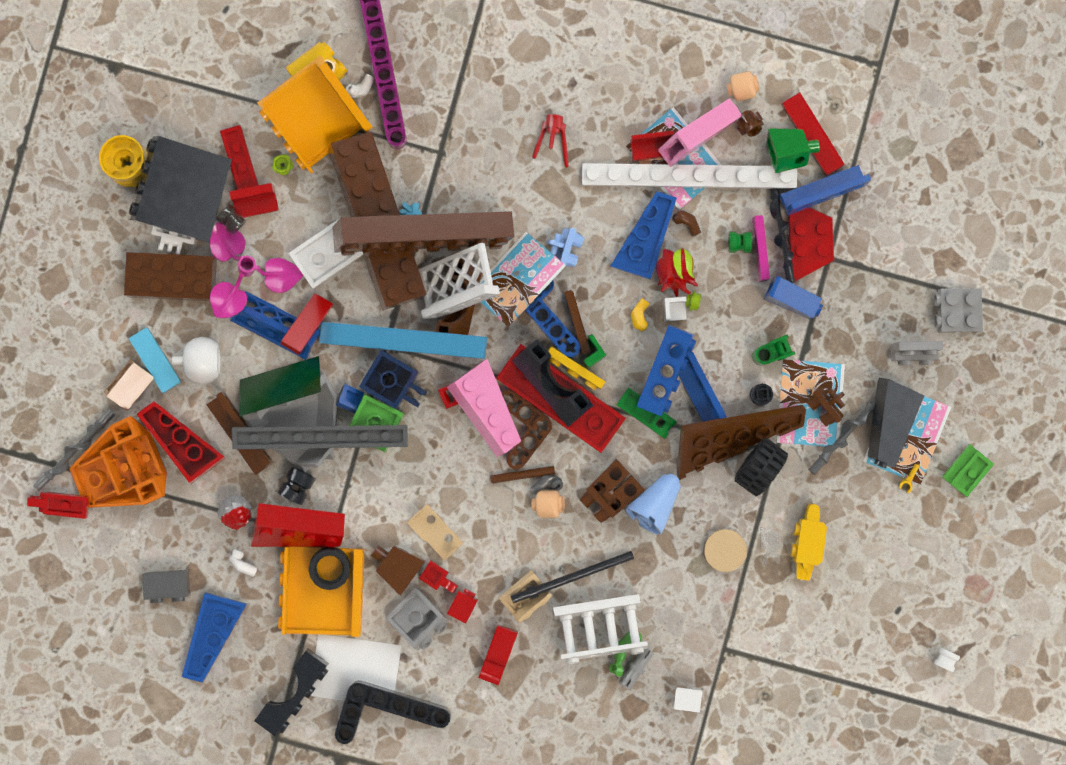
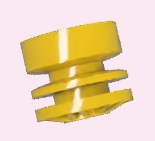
(116, 153)

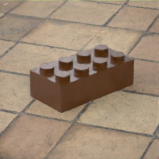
(169, 276)

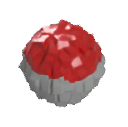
(234, 512)

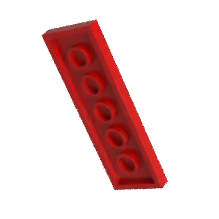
(593, 427)

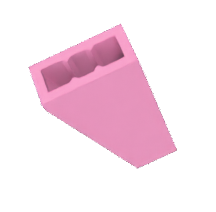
(699, 132)

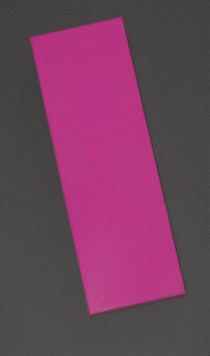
(761, 248)

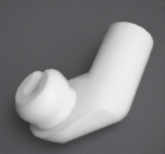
(362, 89)
(240, 565)

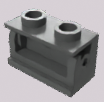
(166, 585)

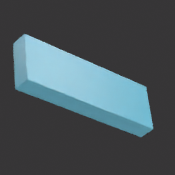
(155, 360)

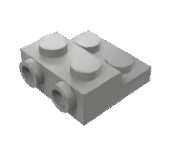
(958, 310)
(920, 351)
(418, 620)

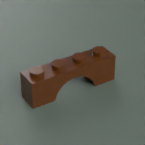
(459, 321)

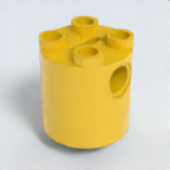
(320, 49)

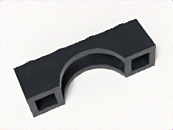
(535, 366)
(275, 714)

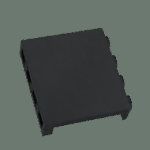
(180, 188)

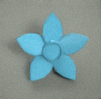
(410, 210)

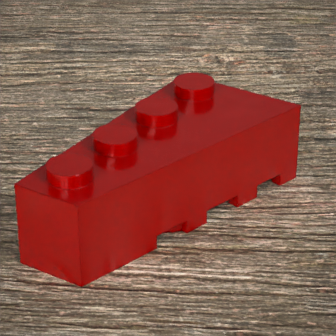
(182, 445)

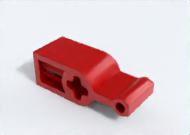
(498, 654)

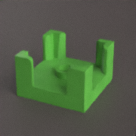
(376, 413)

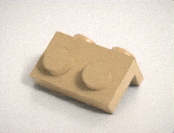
(523, 609)

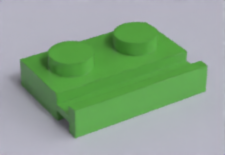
(967, 470)

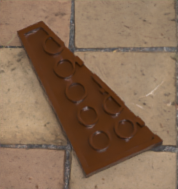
(730, 436)

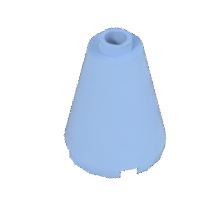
(655, 504)

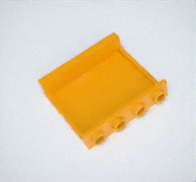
(312, 113)
(318, 610)

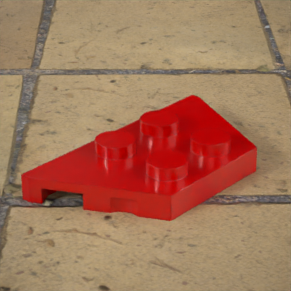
(810, 241)

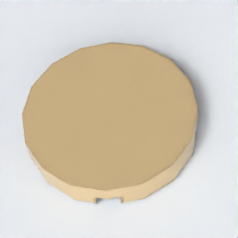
(725, 550)

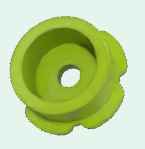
(277, 164)
(693, 301)

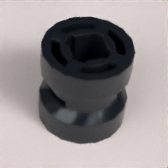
(758, 392)

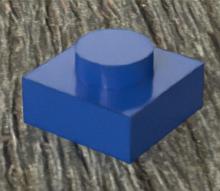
(349, 398)

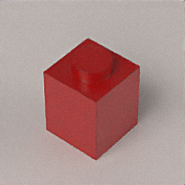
(463, 605)

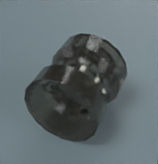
(230, 219)

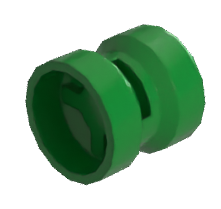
(739, 242)

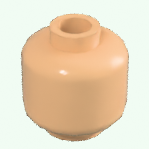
(743, 86)
(548, 504)

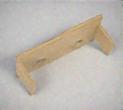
(434, 532)

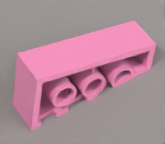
(485, 407)

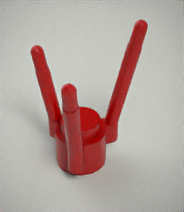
(553, 125)

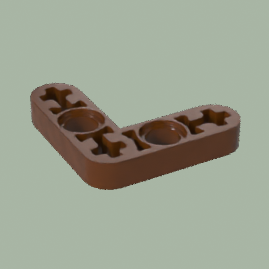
(531, 423)

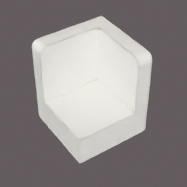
(674, 309)
(687, 699)

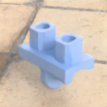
(562, 245)

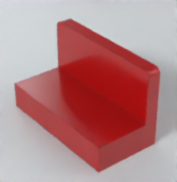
(647, 145)
(255, 200)

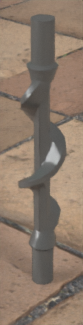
(847, 428)
(71, 450)

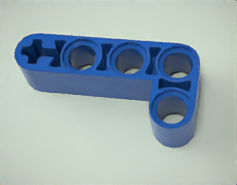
(551, 321)

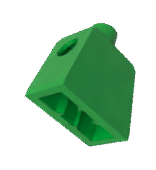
(789, 148)

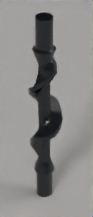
(780, 239)

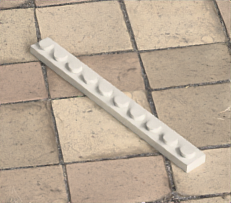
(687, 176)

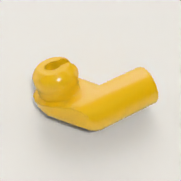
(637, 315)

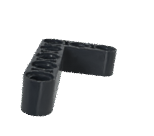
(387, 706)

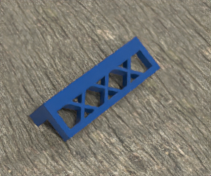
(824, 190)
(269, 328)
(699, 388)

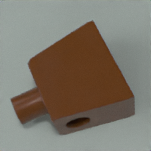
(397, 567)

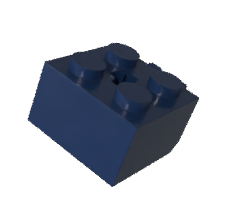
(403, 380)

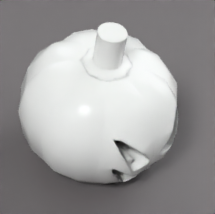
(200, 360)

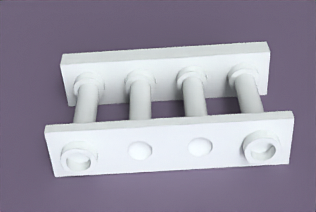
(587, 611)

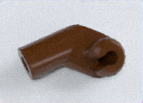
(689, 220)

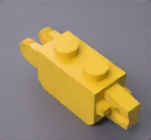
(809, 542)

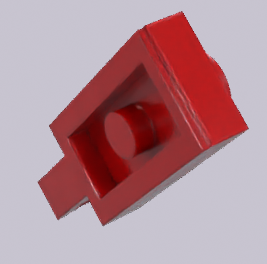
(60, 504)

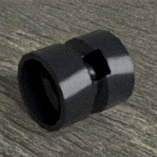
(299, 478)

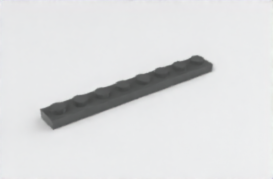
(319, 437)

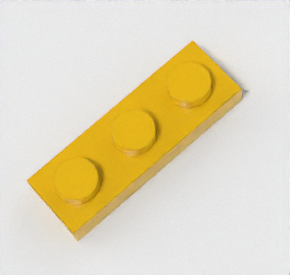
(575, 369)

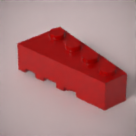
(296, 527)

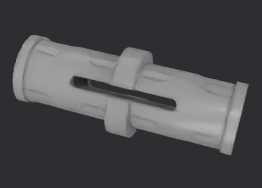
(636, 668)

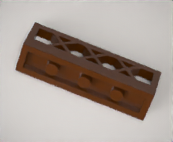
(228, 417)

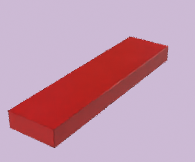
(804, 119)

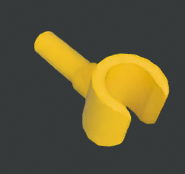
(909, 478)

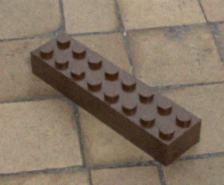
(370, 194)
(422, 232)

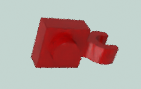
(436, 576)

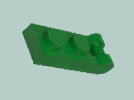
(629, 402)

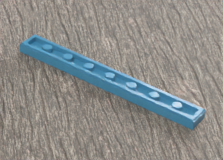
(403, 340)

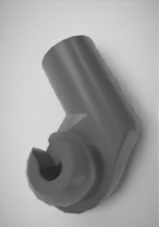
(547, 482)

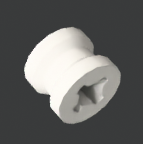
(946, 660)

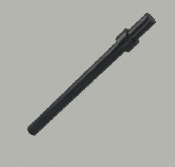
(532, 591)

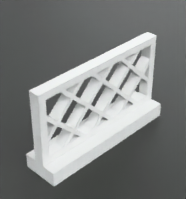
(464, 298)

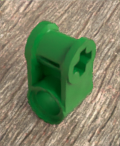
(776, 350)

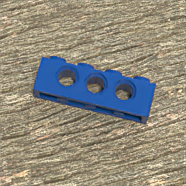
(648, 399)

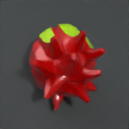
(676, 270)

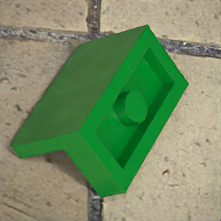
(597, 356)

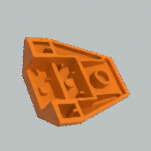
(121, 467)

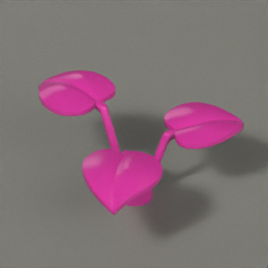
(228, 299)

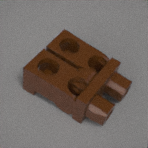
(605, 493)

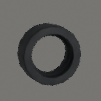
(326, 584)

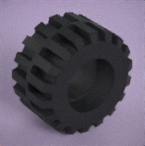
(761, 467)

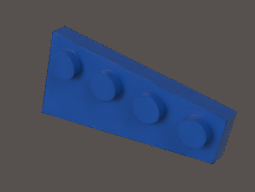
(644, 243)
(212, 629)

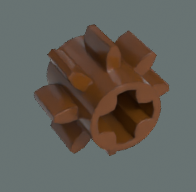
(750, 123)

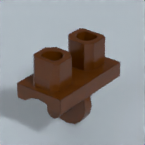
(832, 412)

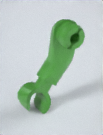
(616, 667)

